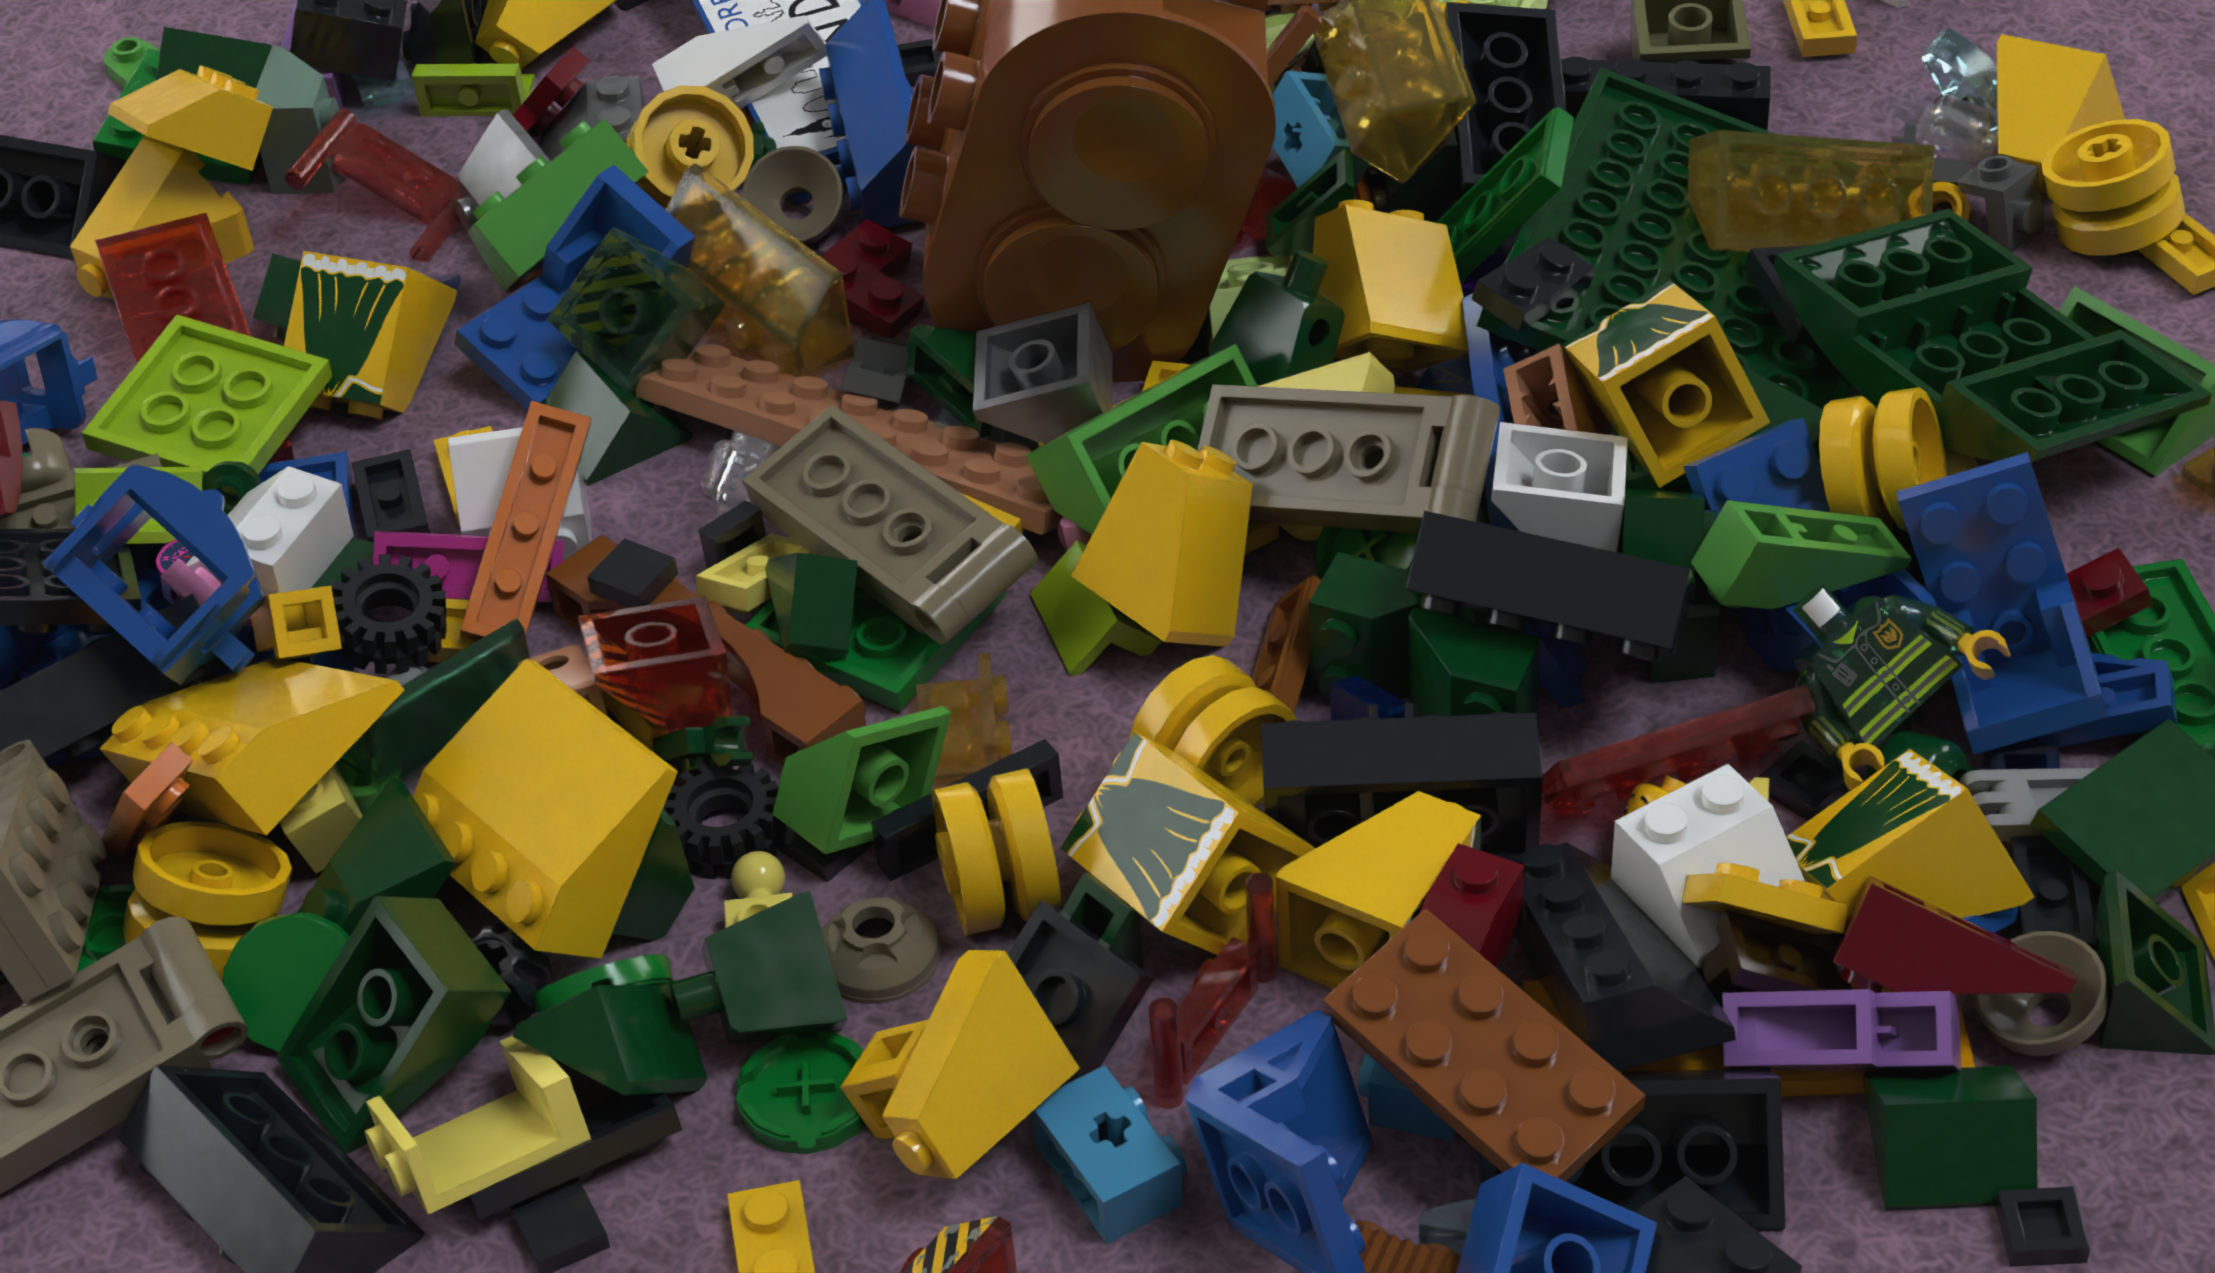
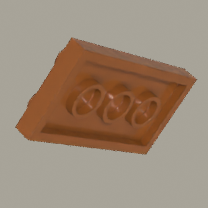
(1482, 1052)

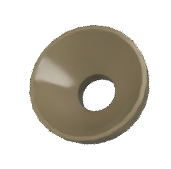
(792, 171)
(883, 966)
(2009, 1014)

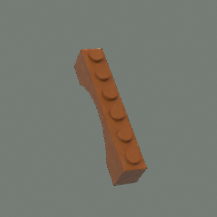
(788, 693)

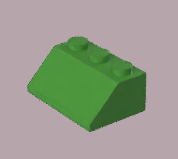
(518, 228)
(2167, 440)

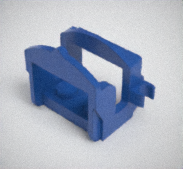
(63, 376)
(200, 526)

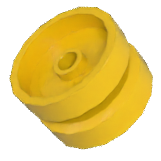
(695, 123)
(2113, 187)
(1879, 451)
(1214, 721)
(985, 853)
(212, 877)

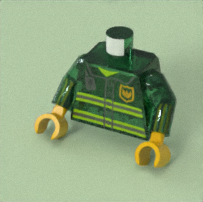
(1877, 668)

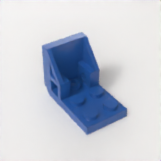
(513, 337)
(1782, 471)
(1999, 569)
(1287, 1144)

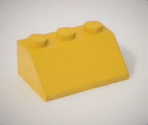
(200, 114)

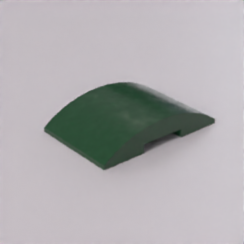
(1953, 315)

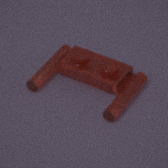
(387, 172)
(1222, 989)

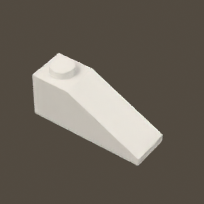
(744, 60)

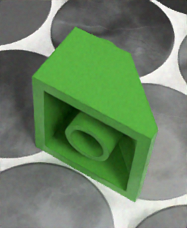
(859, 776)

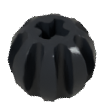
(518, 966)

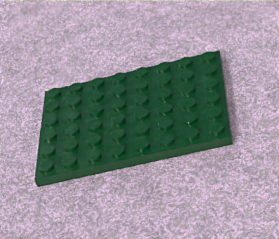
(1633, 222)

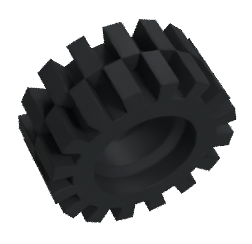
(389, 586)
(720, 792)

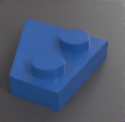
(2136, 697)

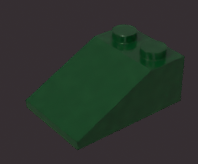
(391, 1015)

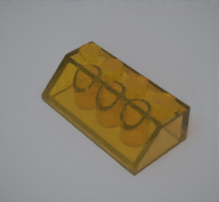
(1393, 79)
(1802, 188)
(776, 290)

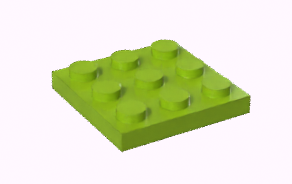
(208, 399)

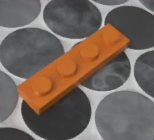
(527, 520)
(148, 801)

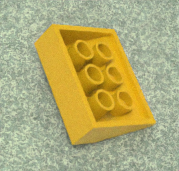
(253, 736)
(546, 811)

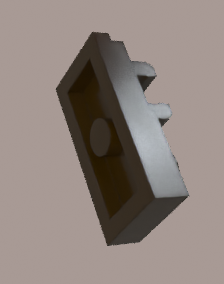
(1770, 958)

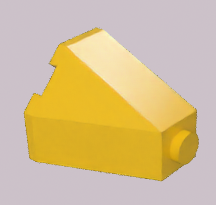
(528, 28)
(2048, 95)
(152, 189)
(975, 1068)

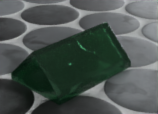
(436, 707)

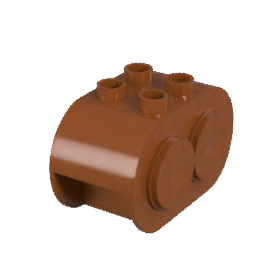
(1088, 163)

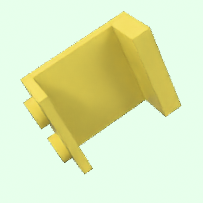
(486, 1142)

